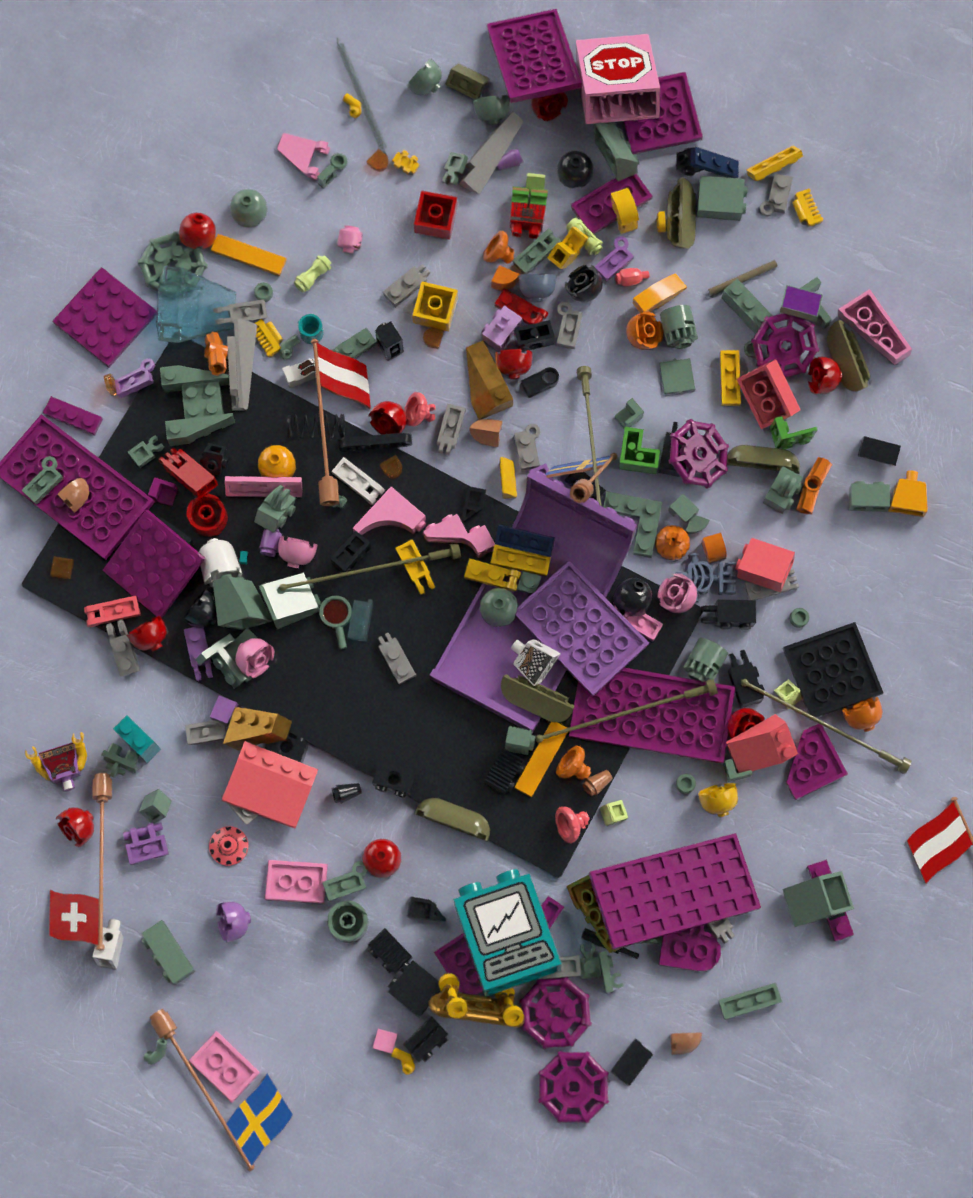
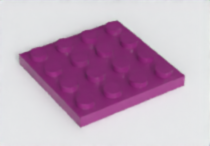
(677, 119)
(105, 317)
(153, 564)

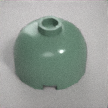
(426, 79)
(492, 108)
(248, 208)
(498, 607)

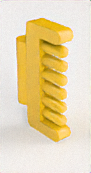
(803, 210)
(270, 334)

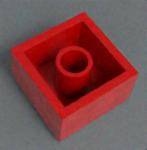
(435, 215)

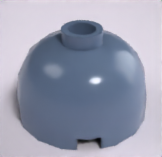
(537, 286)

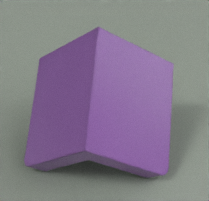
(223, 710)

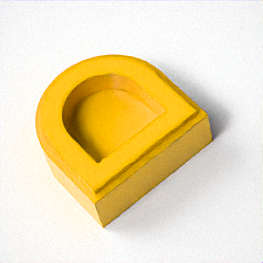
(661, 222)

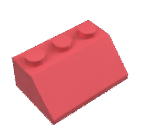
(768, 394)

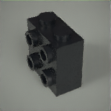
(414, 988)

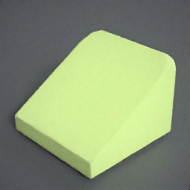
(535, 181)
(788, 692)
(613, 812)

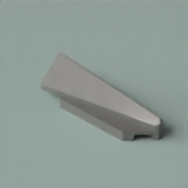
(490, 153)
(240, 361)

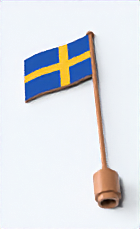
(582, 488)
(255, 1119)

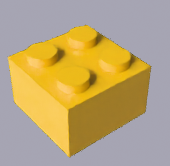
(435, 306)

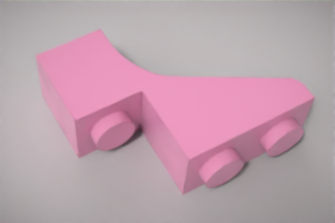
(453, 531)

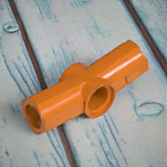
(216, 353)
(808, 495)

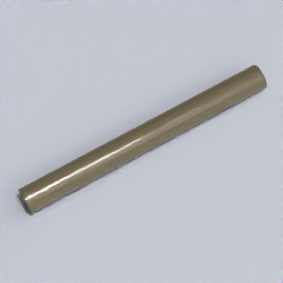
(746, 276)

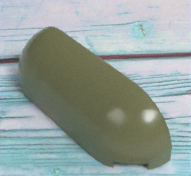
(682, 215)
(848, 356)
(763, 458)
(536, 698)
(454, 817)

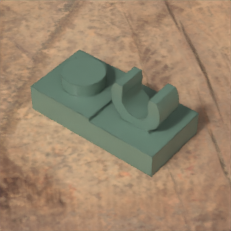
(605, 964)

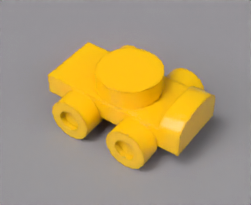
(407, 164)

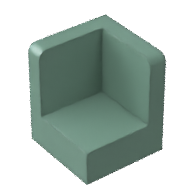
(630, 414)
(683, 508)
(731, 772)
(155, 806)

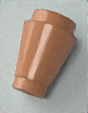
(597, 782)

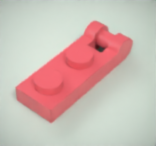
(112, 611)

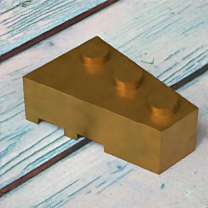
(255, 728)

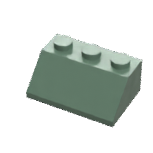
(615, 150)

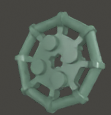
(166, 255)

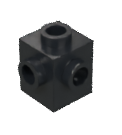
(683, 163)
(214, 459)

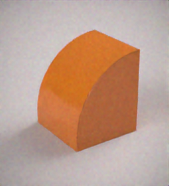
(504, 278)
(714, 548)

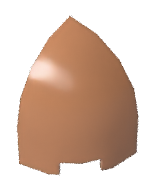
(486, 431)
(75, 494)
(684, 1042)

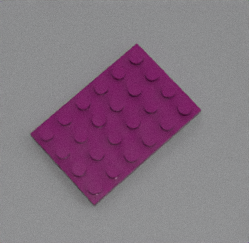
(534, 56)

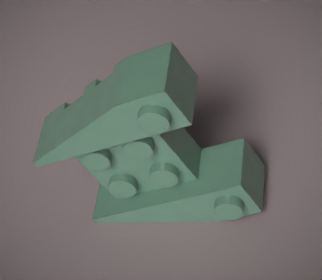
(201, 403)

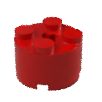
(201, 507)

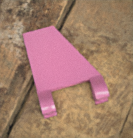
(300, 152)

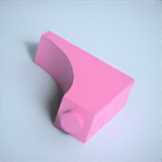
(394, 511)

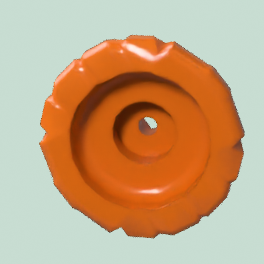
(499, 249)
(672, 549)
(573, 764)

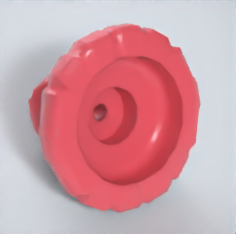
(418, 409)
(570, 823)

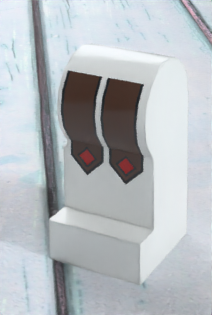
(300, 372)

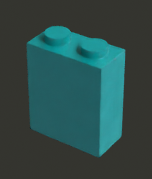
(137, 738)

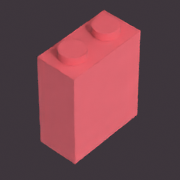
(765, 564)

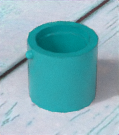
(310, 328)

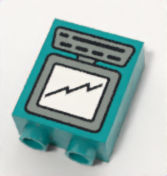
(506, 932)

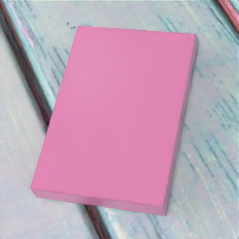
(296, 881)
(224, 1066)

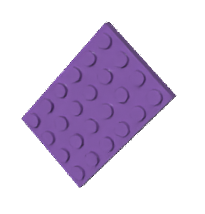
(582, 627)

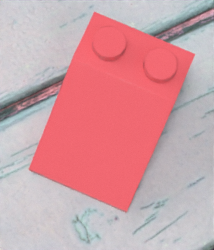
(762, 745)

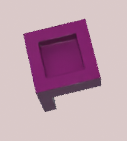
(163, 491)

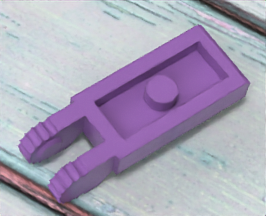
(196, 645)

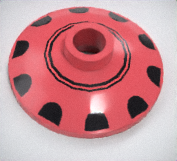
(235, 853)

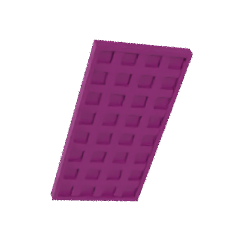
(674, 891)

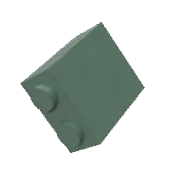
(721, 198)

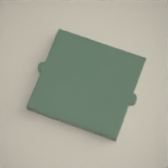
(677, 376)

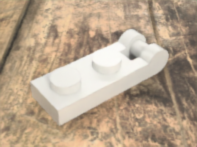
(357, 480)

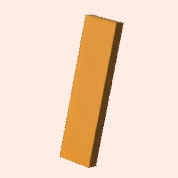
(248, 254)
(540, 760)

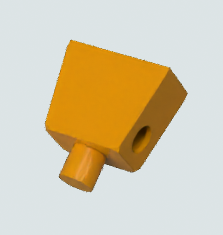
(909, 496)

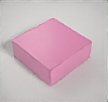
(385, 1041)

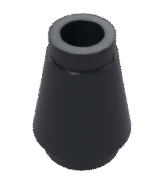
(345, 792)

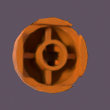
(644, 331)
(864, 714)

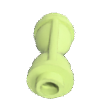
(593, 244)
(306, 279)

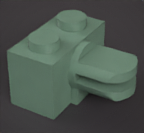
(783, 489)
(275, 509)

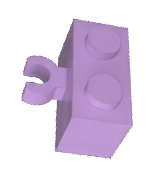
(501, 329)

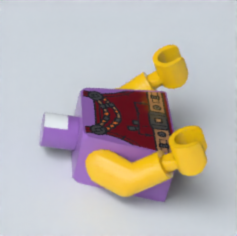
(61, 762)

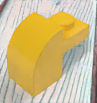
(625, 210)
(568, 250)

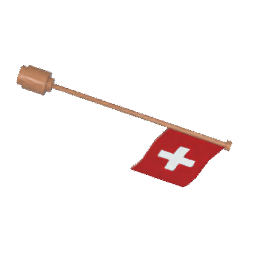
(78, 915)

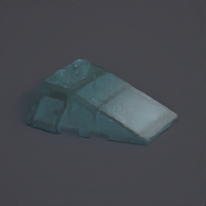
(187, 305)

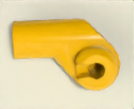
(355, 105)
(406, 1060)

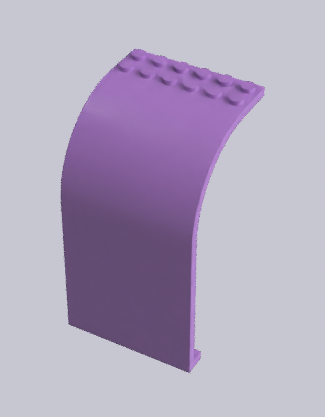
(585, 535)

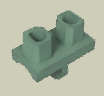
(113, 757)

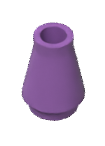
(510, 159)

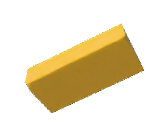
(508, 479)

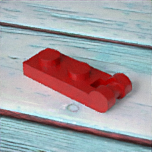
(520, 307)

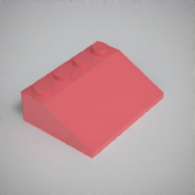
(269, 785)

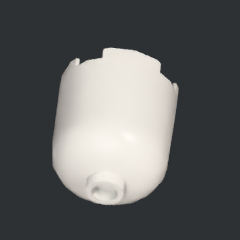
(218, 561)

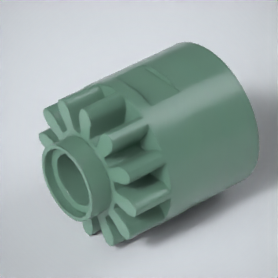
(679, 326)
(705, 660)

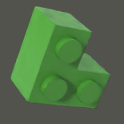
(634, 456)

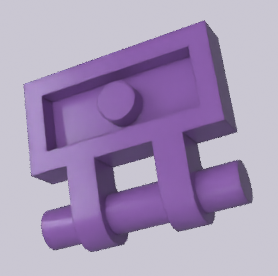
(146, 849)

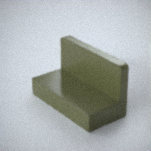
(466, 81)

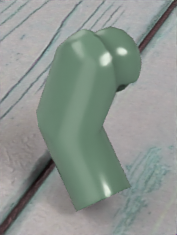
(287, 346)
(158, 1054)

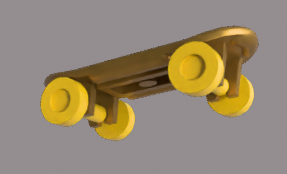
(474, 1007)

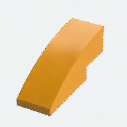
(659, 294)

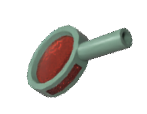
(336, 614)

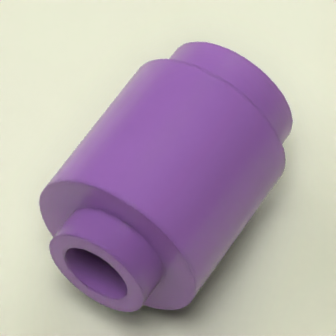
(270, 542)

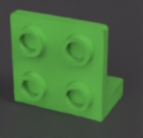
(784, 440)

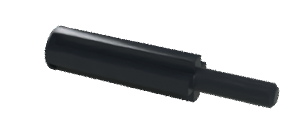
(590, 936)

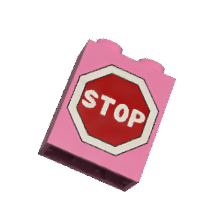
(618, 79)

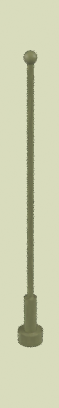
(584, 374)
(453, 551)
(710, 688)
(903, 765)

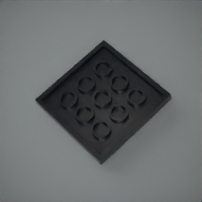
(833, 670)

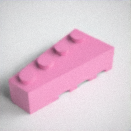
(873, 324)

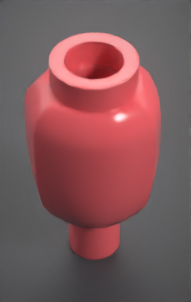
(630, 276)

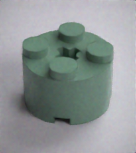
(350, 932)

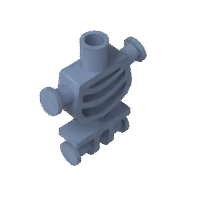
(702, 577)

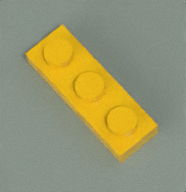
(774, 163)
(729, 373)
(520, 560)

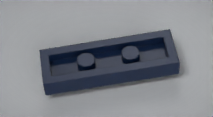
(714, 163)
(524, 540)

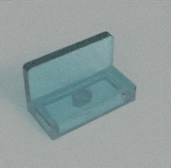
(360, 620)

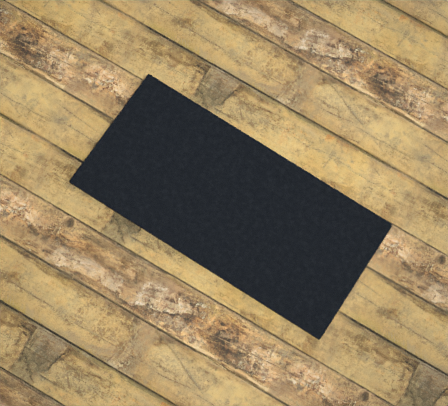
(349, 696)

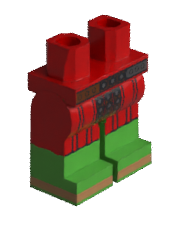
(527, 218)

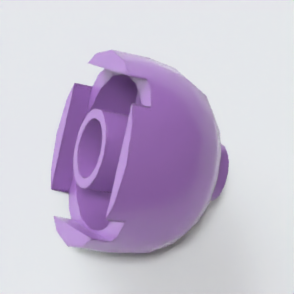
(233, 920)

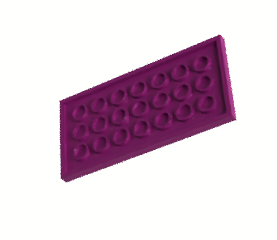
(112, 500)
(679, 728)

